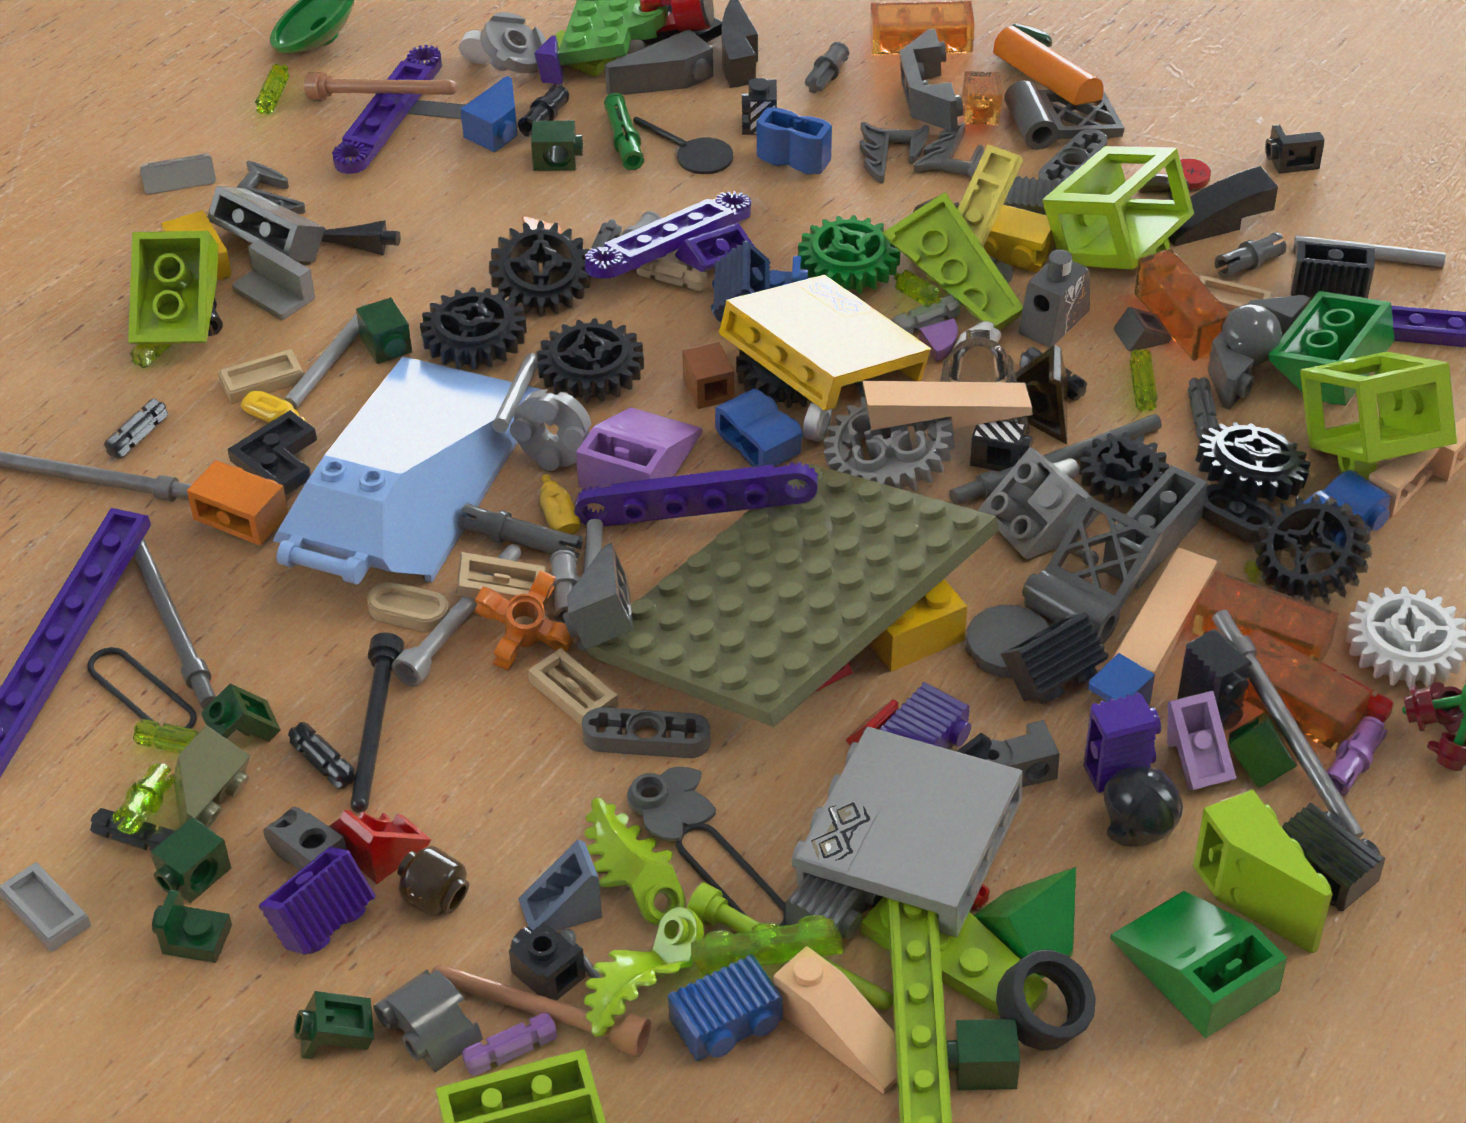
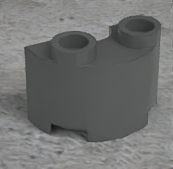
(430, 1018)

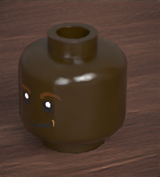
(432, 881)

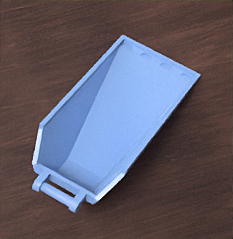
(400, 475)

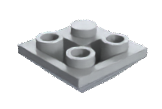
(1034, 504)

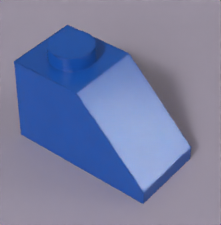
(491, 116)

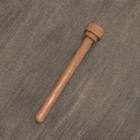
(320, 86)
(627, 1033)

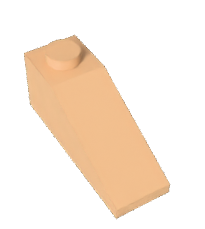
(837, 1017)

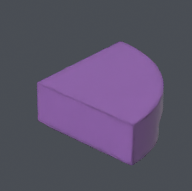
(939, 338)

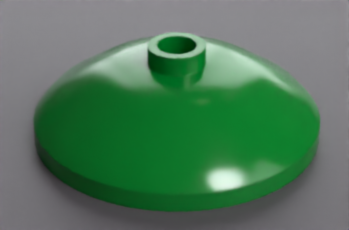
(310, 25)

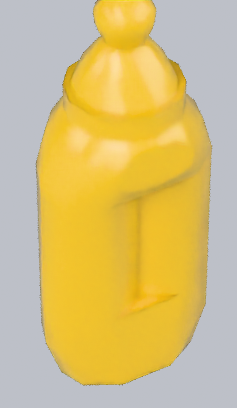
(266, 406)
(558, 506)

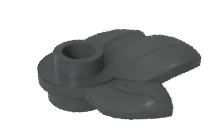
(673, 801)

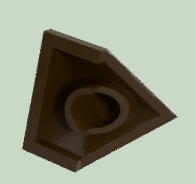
(1048, 392)

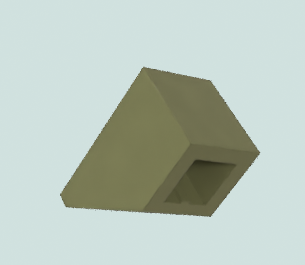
(207, 774)

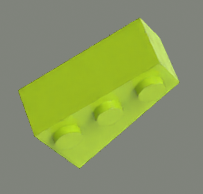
(536, 1092)

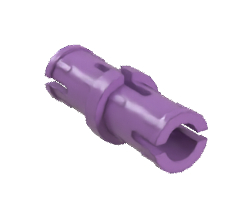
(1356, 753)

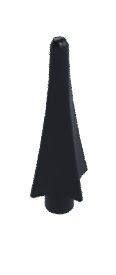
(368, 237)

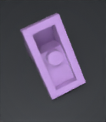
(1200, 740)

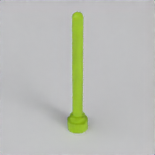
(713, 908)

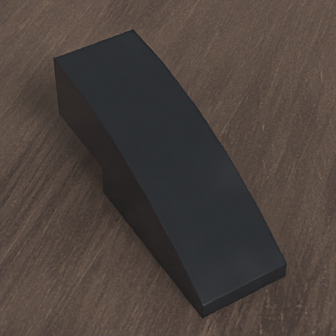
(738, 45)
(1224, 204)

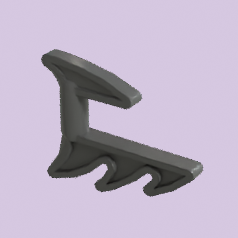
(877, 145)
(940, 154)
(266, 175)

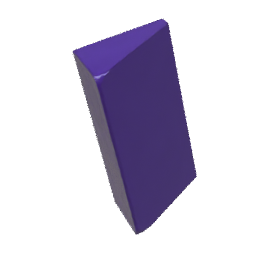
(709, 247)

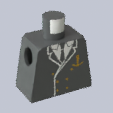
(1055, 299)

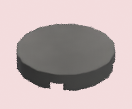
(997, 631)

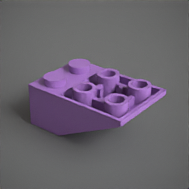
(634, 448)

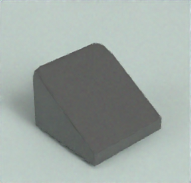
(1141, 330)

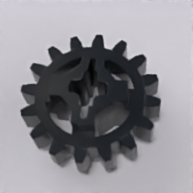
(1121, 468)

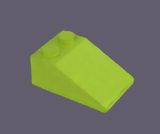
(172, 287)

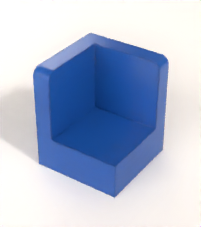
(1121, 678)

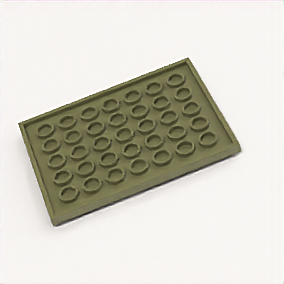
(794, 593)

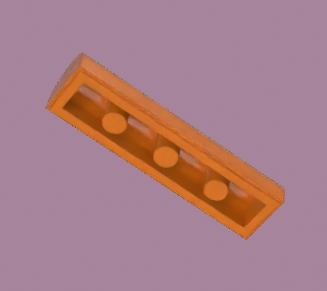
(1047, 67)

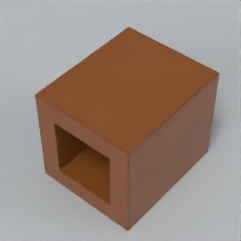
(708, 375)

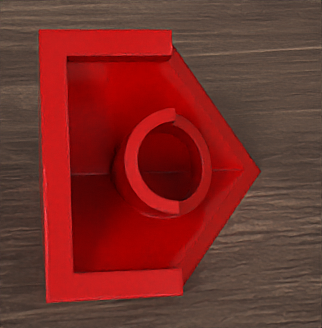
(378, 843)

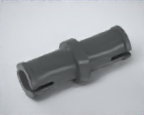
(1250, 255)

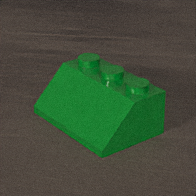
(1333, 331)

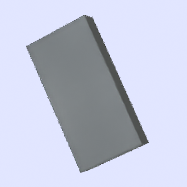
(44, 907)

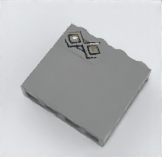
(912, 824)

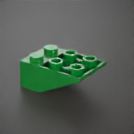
(1203, 960)

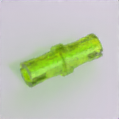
(143, 798)

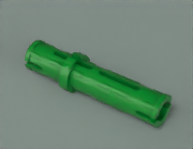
(619, 118)

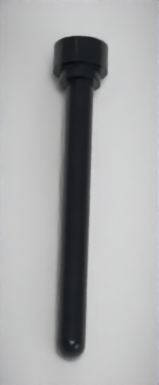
(382, 652)

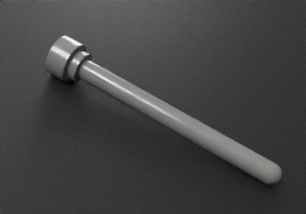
(414, 664)

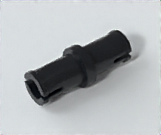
(544, 108)

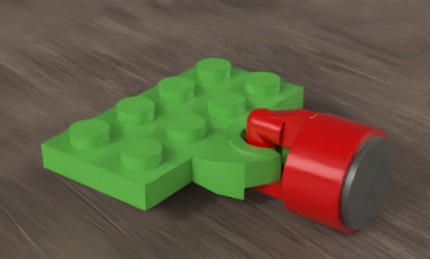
(607, 26)

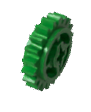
(849, 253)

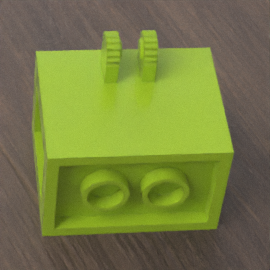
(1100, 221)
(1412, 409)

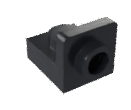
(1294, 151)

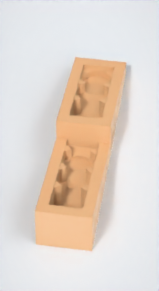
(964, 402)
(1409, 472)
(1167, 611)

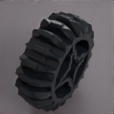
(1302, 531)

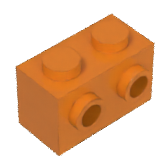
(238, 502)

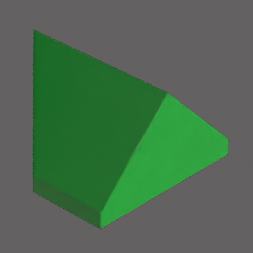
(1035, 915)

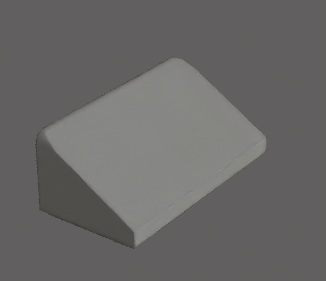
(177, 173)

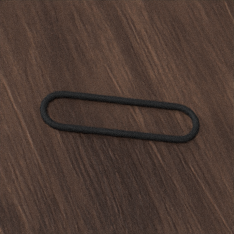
(112, 650)
(701, 826)

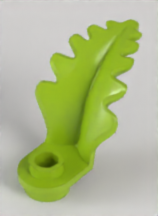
(632, 861)
(639, 969)

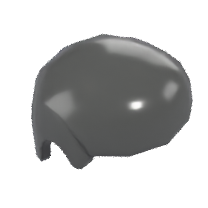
(1252, 331)

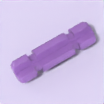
(509, 1044)

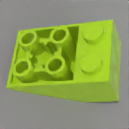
(1261, 870)

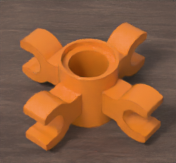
(494, 606)

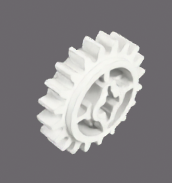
(1407, 637)

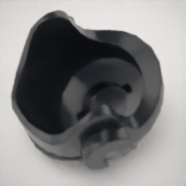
(1141, 806)

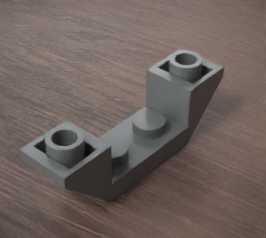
(926, 102)
(1233, 370)

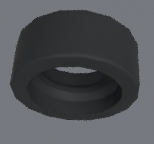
(1072, 983)

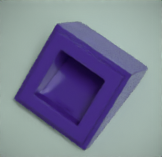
(549, 63)

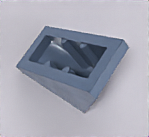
(565, 892)

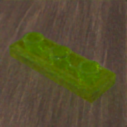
(767, 943)

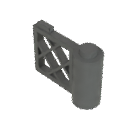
(1042, 120)
(1060, 593)

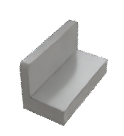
(275, 282)

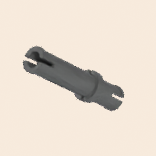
(504, 527)

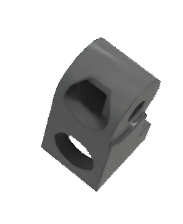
(1031, 753)
(301, 837)

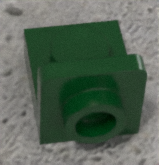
(240, 711)
(190, 930)
(335, 1022)

